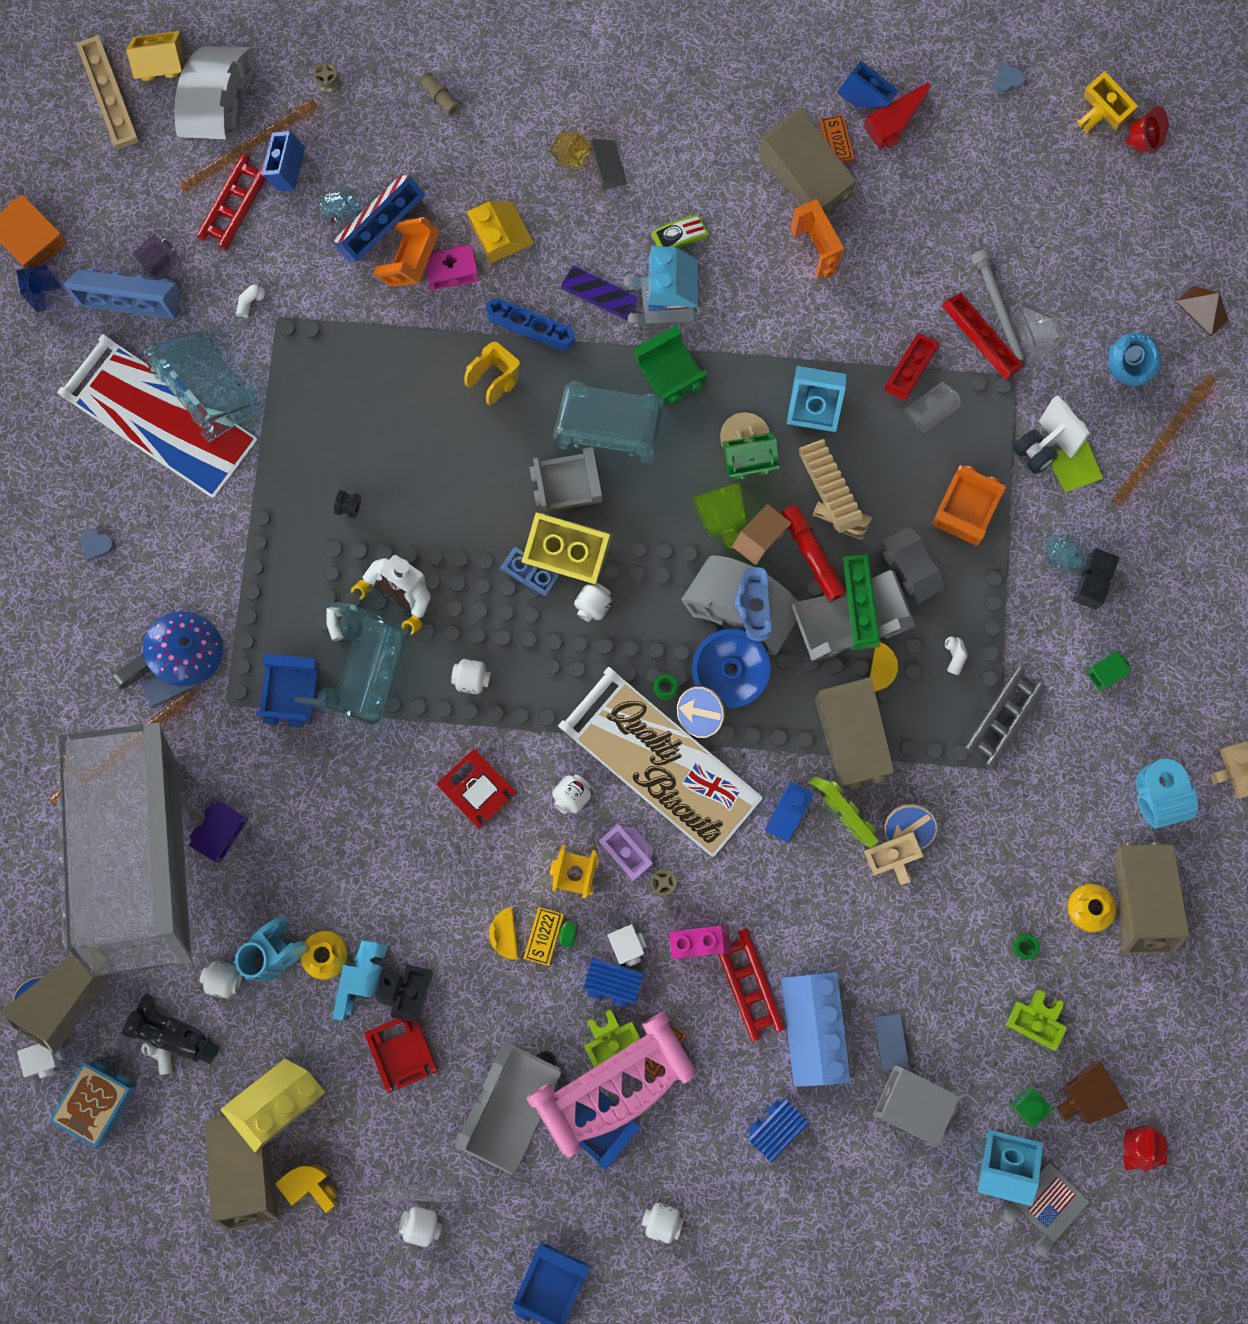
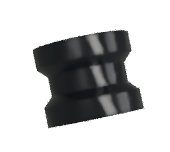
(347, 504)

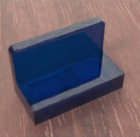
(34, 282)

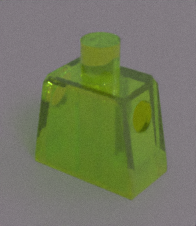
(721, 513)

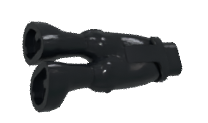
(171, 1033)

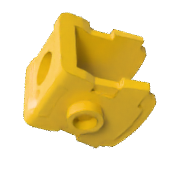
(494, 355)
(565, 861)

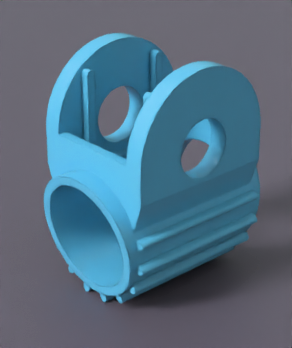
(1166, 804)
(266, 940)

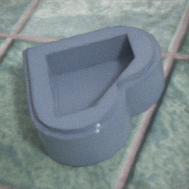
(1008, 78)
(95, 544)

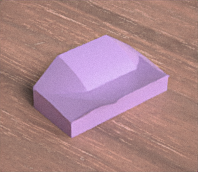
(628, 850)

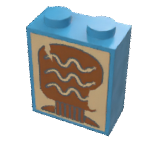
(93, 1103)

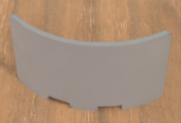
(208, 91)
(714, 594)
(828, 625)
(504, 1120)

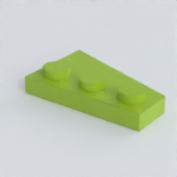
(833, 798)

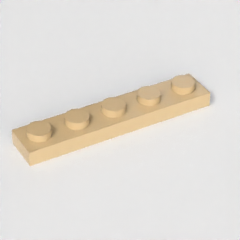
(107, 92)

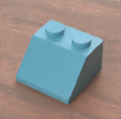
(672, 278)
(816, 398)
(1010, 1168)

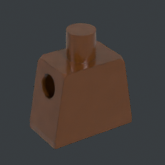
(1091, 1095)

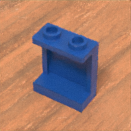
(283, 681)
(609, 1145)
(550, 1286)

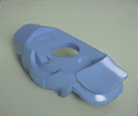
(754, 586)

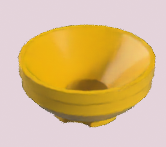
(1079, 910)
(338, 955)

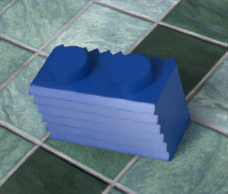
(283, 161)
(612, 981)
(777, 1129)

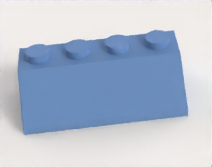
(124, 293)
(815, 1030)

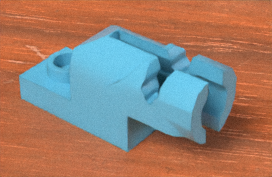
(359, 980)

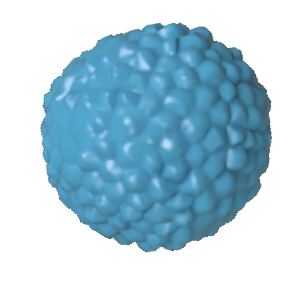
(1134, 359)

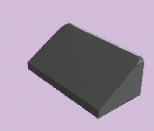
(607, 163)

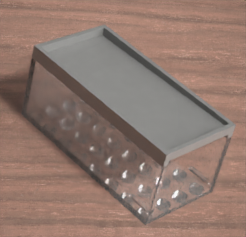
(122, 850)

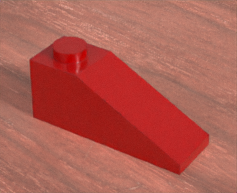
(890, 122)

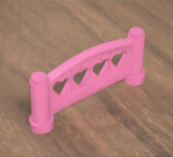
(558, 1107)

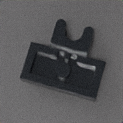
(406, 992)

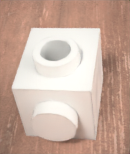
(627, 945)
(40, 1061)

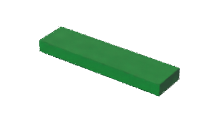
(861, 602)

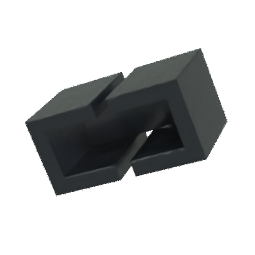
(1094, 588)

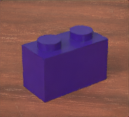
(217, 831)

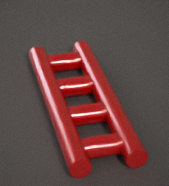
(219, 206)
(764, 992)

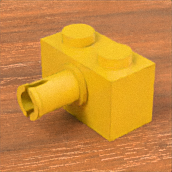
(1108, 103)

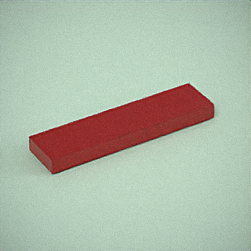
(982, 336)

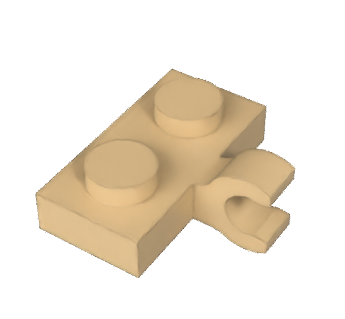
(1236, 763)
(895, 855)

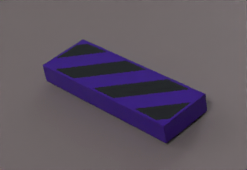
(599, 292)

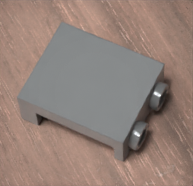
(566, 481)
(917, 1106)

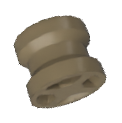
(322, 74)
(666, 879)

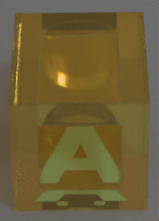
(571, 149)

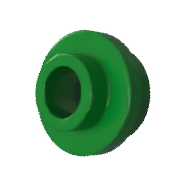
(666, 678)

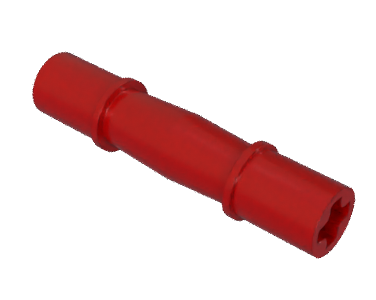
(814, 554)

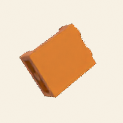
(813, 220)
(28, 234)
(412, 253)
(968, 505)

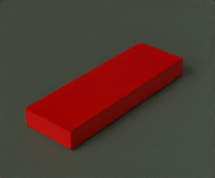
(911, 367)

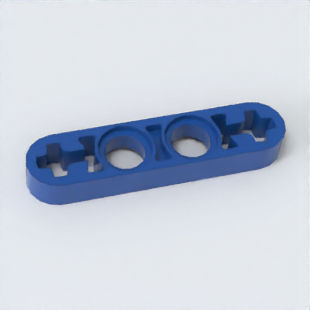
(528, 327)

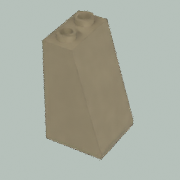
(806, 162)
(854, 734)
(1149, 899)
(54, 1004)
(238, 1178)

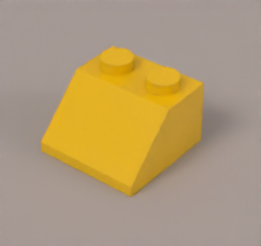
(156, 55)
(499, 229)

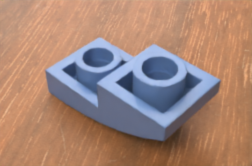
(532, 576)

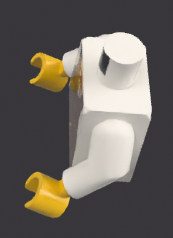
(399, 583)

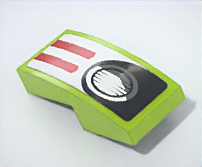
(680, 232)

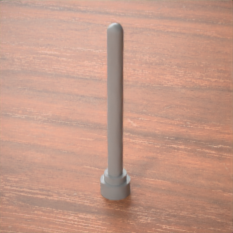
(982, 260)

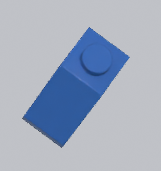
(867, 88)
(789, 811)

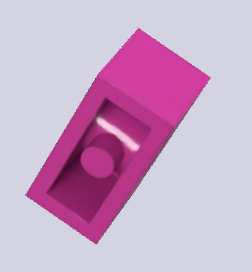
(461, 273)
(700, 942)

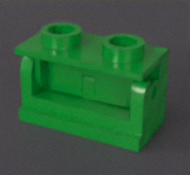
(751, 455)

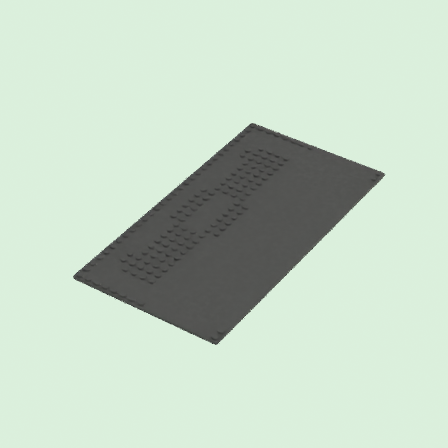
(455, 494)

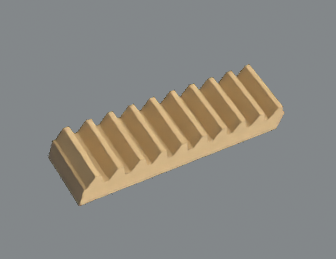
(831, 486)

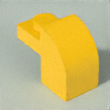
(308, 1179)

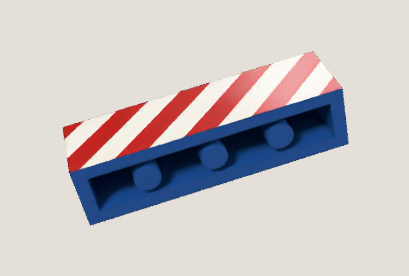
(378, 218)

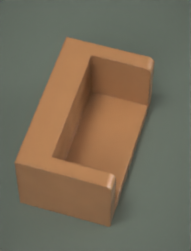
(761, 534)

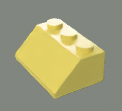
(566, 548)
(272, 1103)

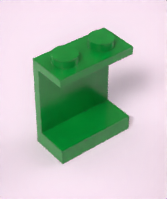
(669, 366)

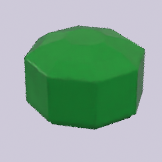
(568, 934)
(1026, 946)

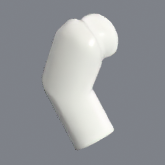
(245, 299)
(333, 625)
(958, 652)
(163, 1057)

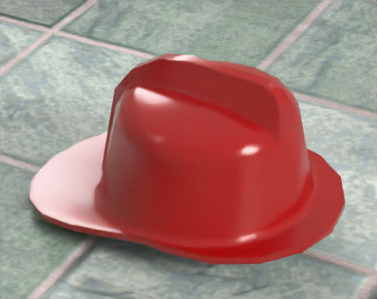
(1149, 131)
(1144, 1148)

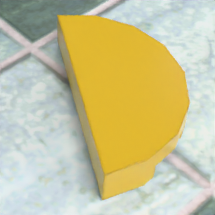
(883, 667)
(503, 934)

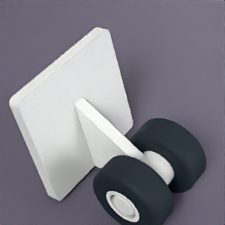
(1063, 429)

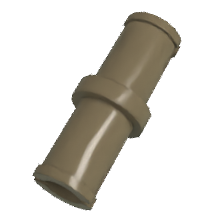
(439, 93)

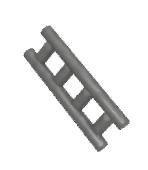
(990, 721)

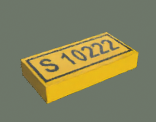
(543, 936)

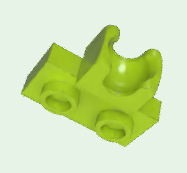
(1038, 1021)
(609, 1039)

